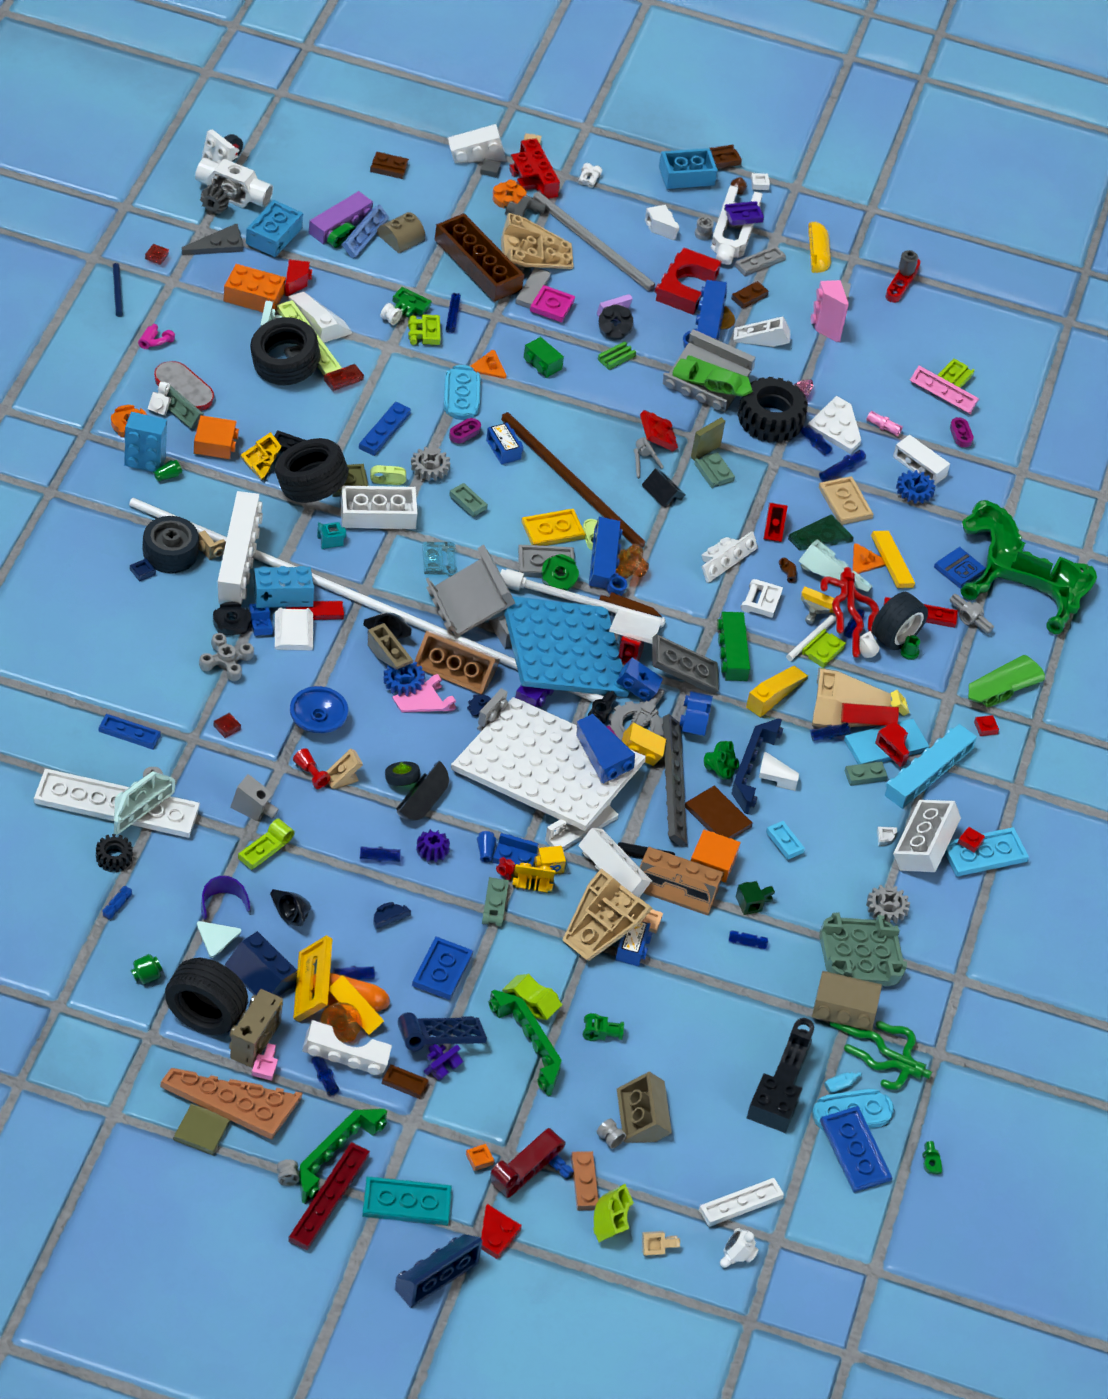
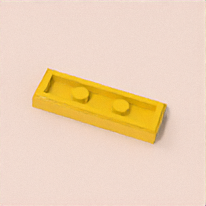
(347, 993)

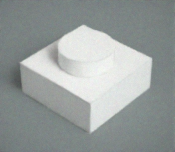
(760, 181)

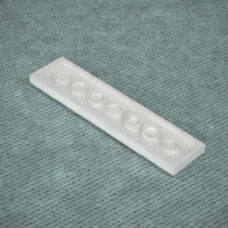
(98, 800)

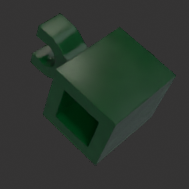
(752, 898)

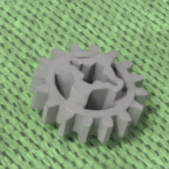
(430, 463)
(889, 903)

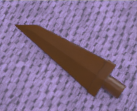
(628, 603)

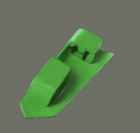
(712, 377)
(1003, 681)

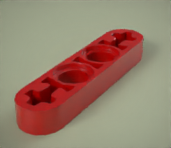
(899, 278)

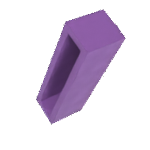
(349, 210)

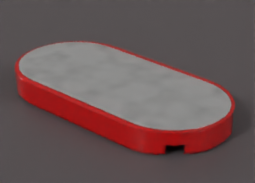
(186, 383)

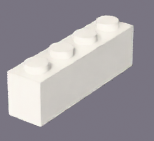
(612, 859)

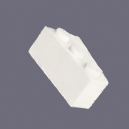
(477, 146)

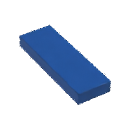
(129, 731)

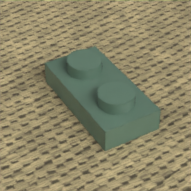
(468, 499)
(865, 773)

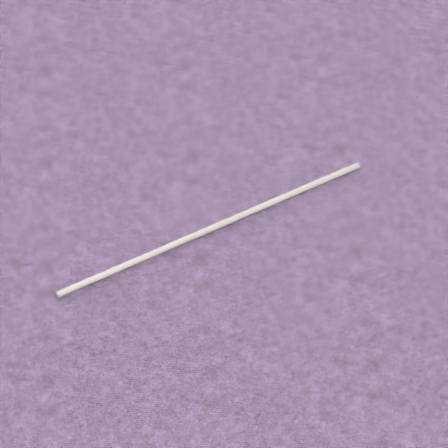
(355, 596)

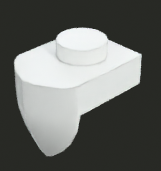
(868, 645)

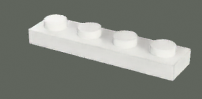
(741, 1202)

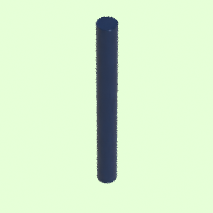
(117, 289)

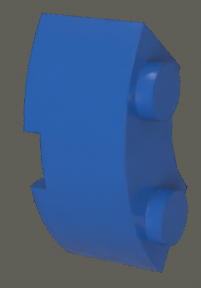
(697, 713)

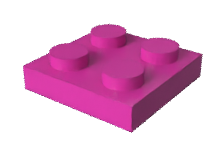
(552, 303)

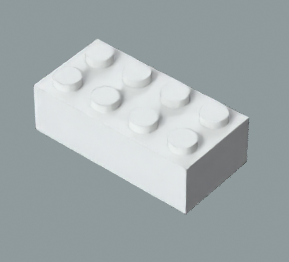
(378, 507)
(927, 835)

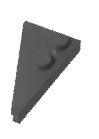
(219, 242)

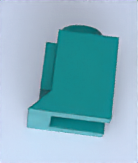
(331, 535)

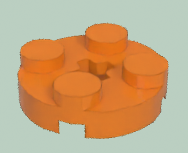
(502, 193)
(118, 419)

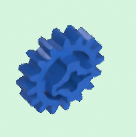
(915, 486)
(404, 679)

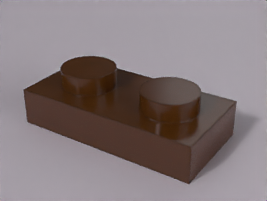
(750, 294)

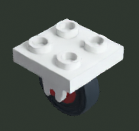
(220, 148)

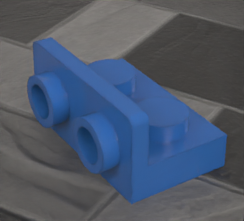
(516, 849)

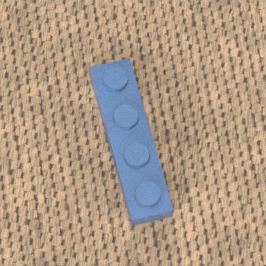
(365, 231)

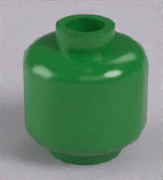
(146, 969)

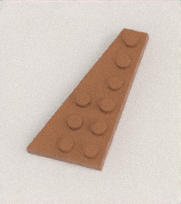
(236, 1100)

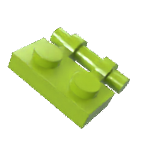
(430, 329)

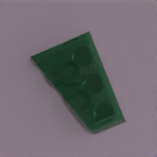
(825, 530)

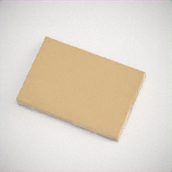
(845, 500)

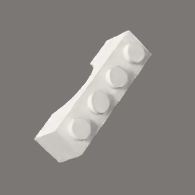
(323, 1043)

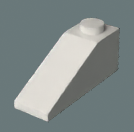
(765, 333)

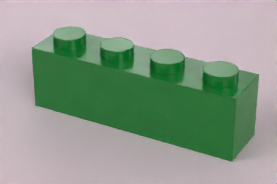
(734, 646)

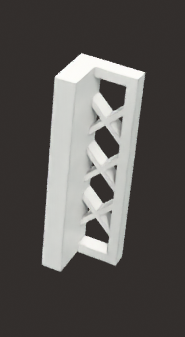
(568, 836)

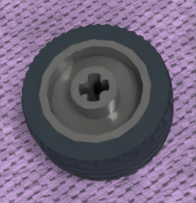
(171, 544)

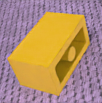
(645, 743)

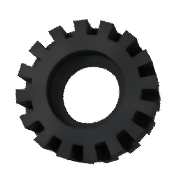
(114, 862)

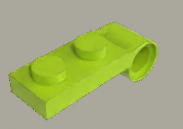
(277, 836)

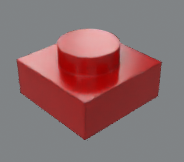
(986, 725)
(971, 839)

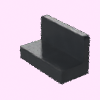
(662, 487)

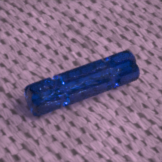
(848, 631)
(748, 939)

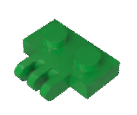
(411, 302)

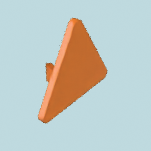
(489, 365)
(865, 560)

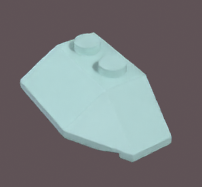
(141, 798)

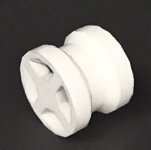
(391, 314)

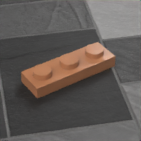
(584, 1180)

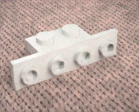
(726, 554)

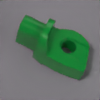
(931, 1155)

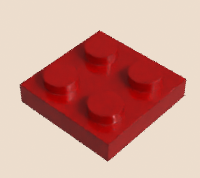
(658, 430)

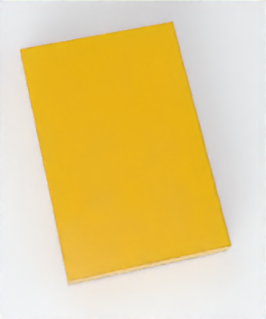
(553, 527)

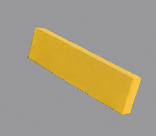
(893, 559)

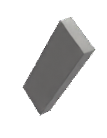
(760, 260)
(532, 287)

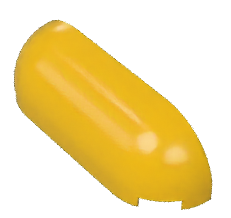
(819, 247)

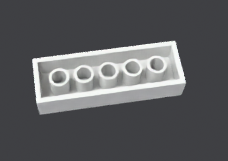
(240, 547)

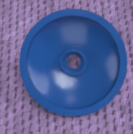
(319, 709)

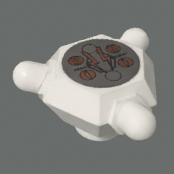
(739, 1248)

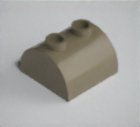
(402, 232)

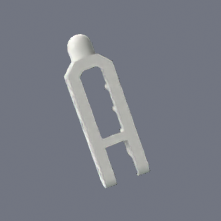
(726, 248)

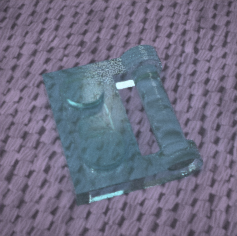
(434, 561)

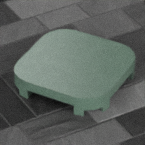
(862, 949)

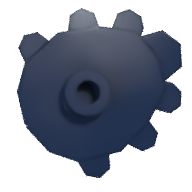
(477, 703)

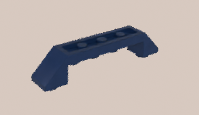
(765, 732)

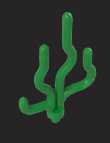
(902, 1062)

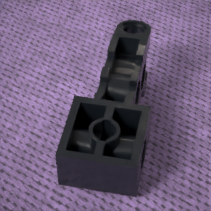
(777, 1094)

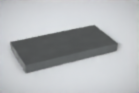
(685, 664)

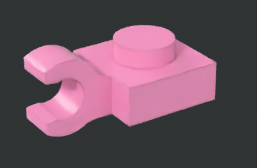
(265, 1064)

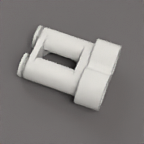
(592, 171)

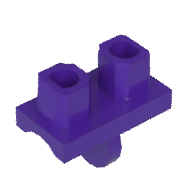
(436, 1067)

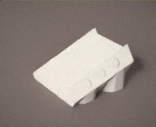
(293, 629)

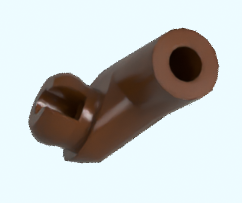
(789, 568)

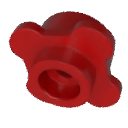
(506, 868)

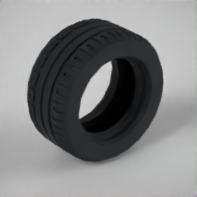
(279, 332)
(311, 470)
(206, 996)

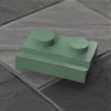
(714, 470)

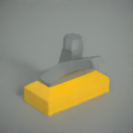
(816, 602)

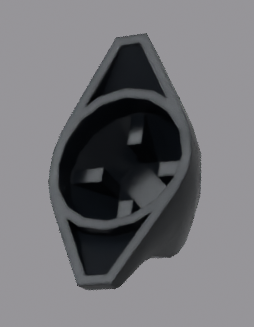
(393, 621)
(291, 906)

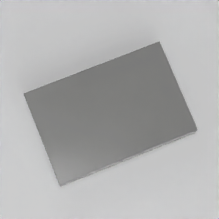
(533, 557)

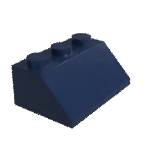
(262, 966)

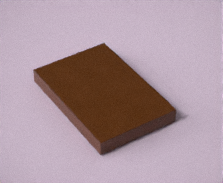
(718, 813)

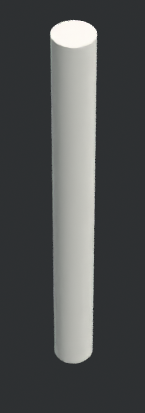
(798, 649)

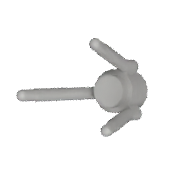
(644, 448)

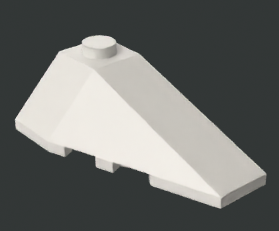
(322, 320)

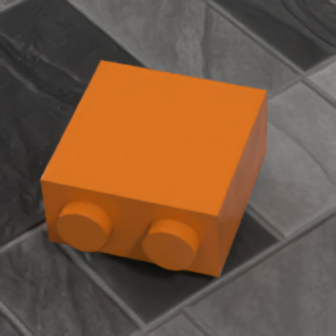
(215, 437)
(716, 852)

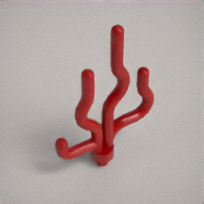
(849, 591)

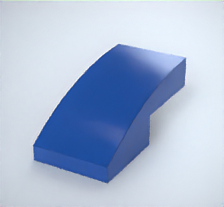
(260, 620)

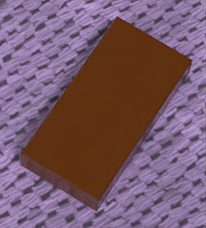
(405, 1081)

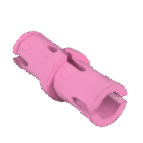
(884, 423)

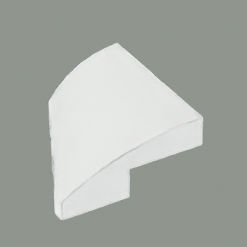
(777, 771)

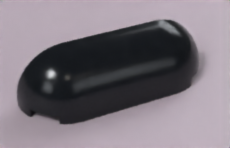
(424, 793)

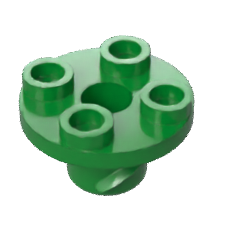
(722, 760)

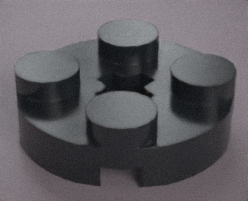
(615, 312)
(231, 627)

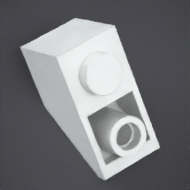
(661, 222)

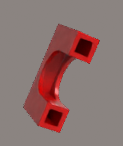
(686, 264)

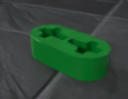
(340, 234)

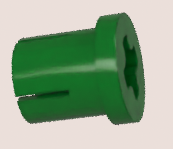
(910, 649)

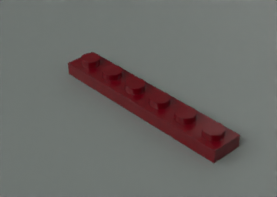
(329, 1196)

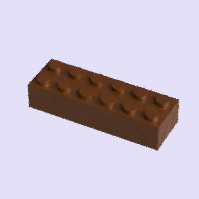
(479, 257)

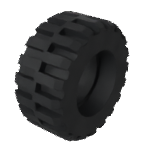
(768, 424)

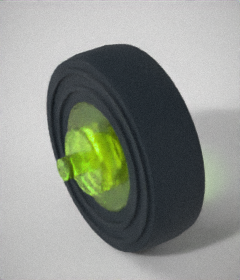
(402, 773)

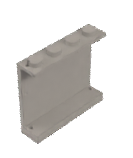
(718, 354)
(471, 595)

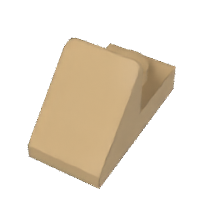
(344, 770)

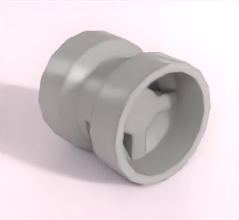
(704, 228)
(609, 1131)

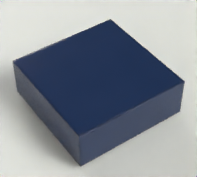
(142, 570)

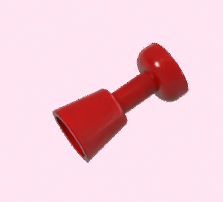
(305, 761)

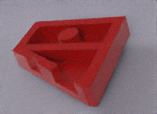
(497, 1231)

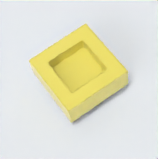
(899, 700)

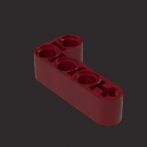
(514, 1175)

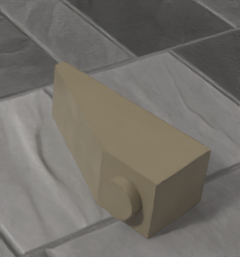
(387, 647)

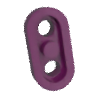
(465, 430)
(961, 432)

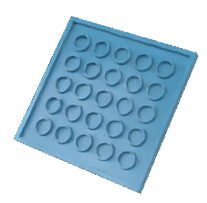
(564, 646)

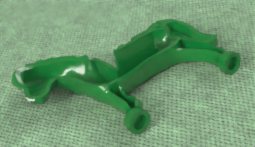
(1009, 562)

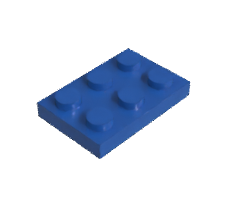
(442, 968)

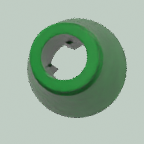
(169, 470)

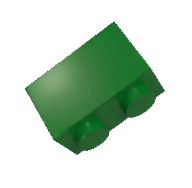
(543, 357)

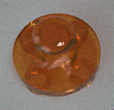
(632, 562)
(344, 1020)

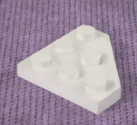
(838, 425)

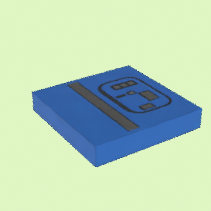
(959, 567)

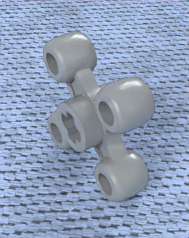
(226, 657)

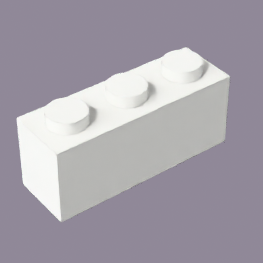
(921, 458)

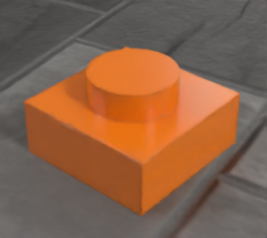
(480, 1157)

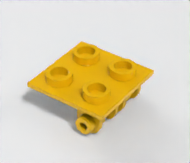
(526, 871)

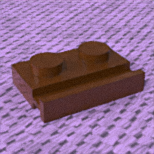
(725, 156)
(389, 165)

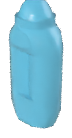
(841, 1081)

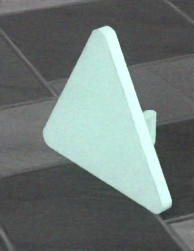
(216, 936)

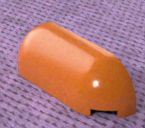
(373, 994)

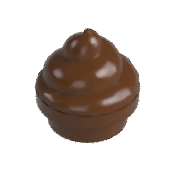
(740, 183)

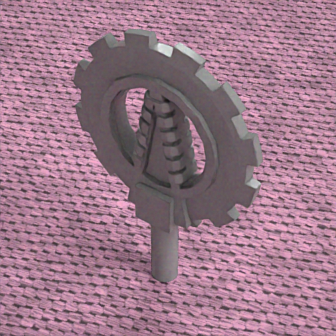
(643, 715)

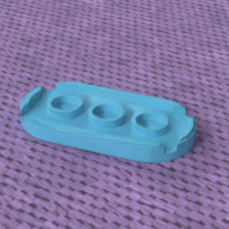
(462, 392)
(875, 1106)

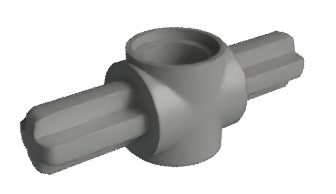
(971, 613)

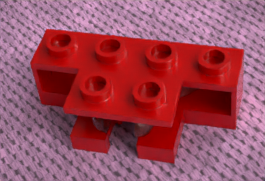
(534, 169)

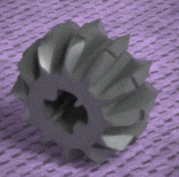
(214, 199)

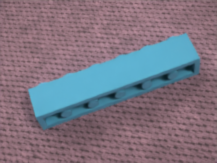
(930, 765)

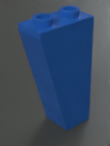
(604, 749)

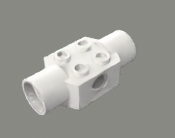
(236, 180)

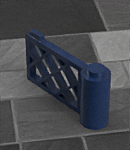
(417, 1031)

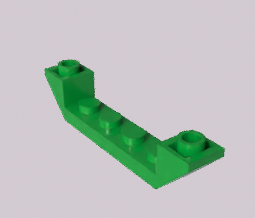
(505, 1004)
(369, 1119)

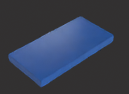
(855, 1149)

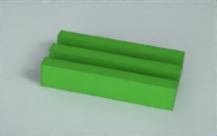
(614, 353)

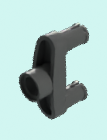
(525, 204)

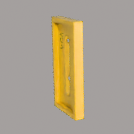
(304, 1004)

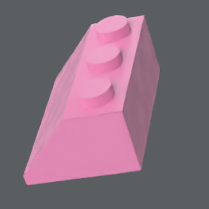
(830, 309)

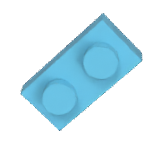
(785, 840)

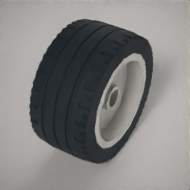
(898, 619)

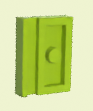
(956, 373)
(823, 648)

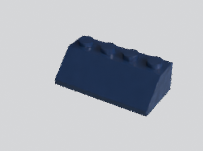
(438, 1269)

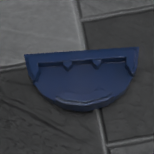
(389, 913)

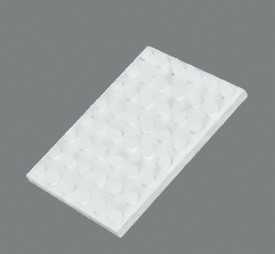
(540, 764)

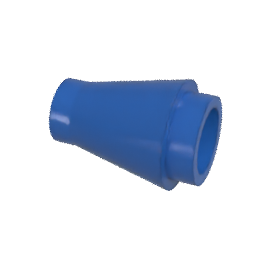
(486, 844)

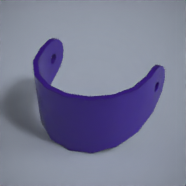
(223, 884)

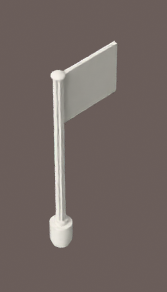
(626, 622)

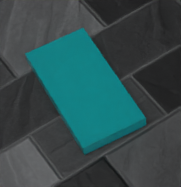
(407, 1201)

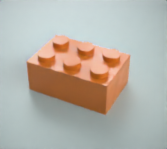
(253, 288)

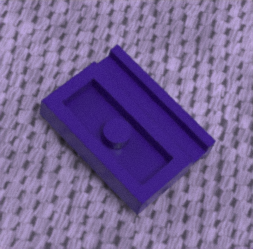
(744, 213)

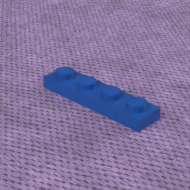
(384, 428)

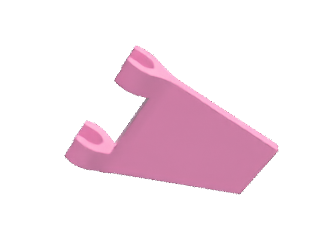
(425, 699)

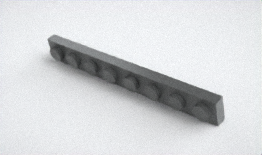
(674, 781)

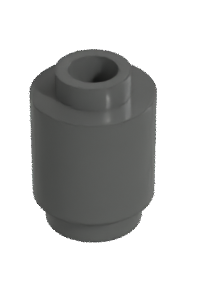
(908, 262)

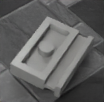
(492, 708)

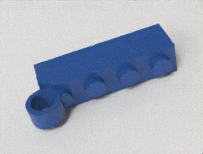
(710, 309)
(604, 556)

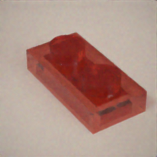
(343, 377)

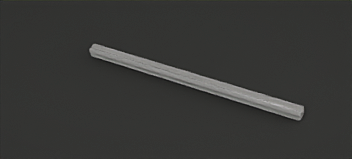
(595, 242)

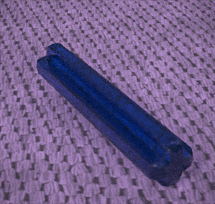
(453, 312)

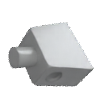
(253, 799)

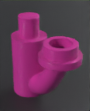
(148, 337)

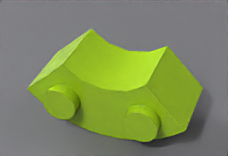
(541, 1000)
(611, 1213)

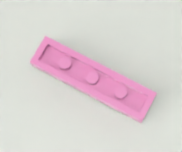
(944, 389)

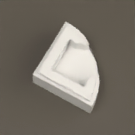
(886, 835)

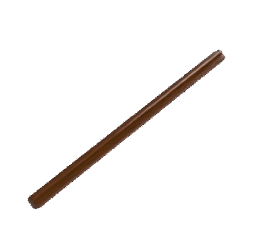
(571, 478)

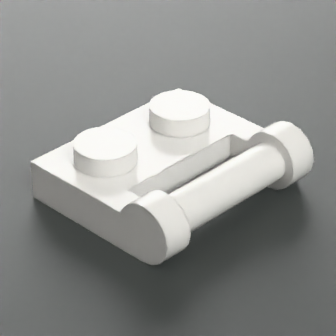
(768, 599)

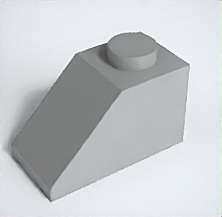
(501, 630)

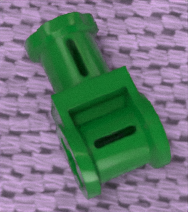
(601, 1028)

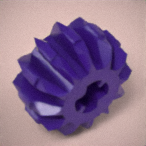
(433, 845)

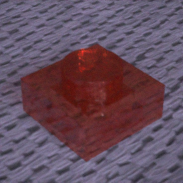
(157, 254)
(227, 725)

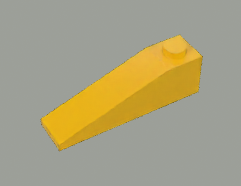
(774, 689)

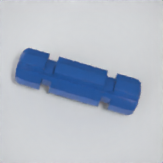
(117, 902)
(560, 1165)

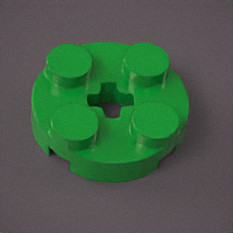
(556, 563)

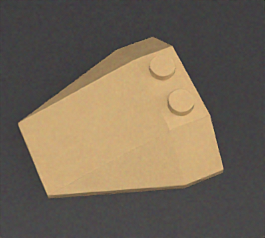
(603, 916)

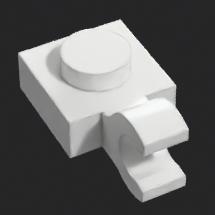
(160, 401)

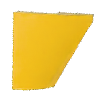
(262, 455)

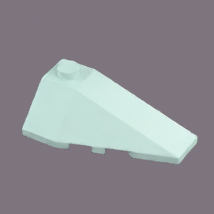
(821, 561)

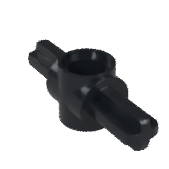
(602, 707)

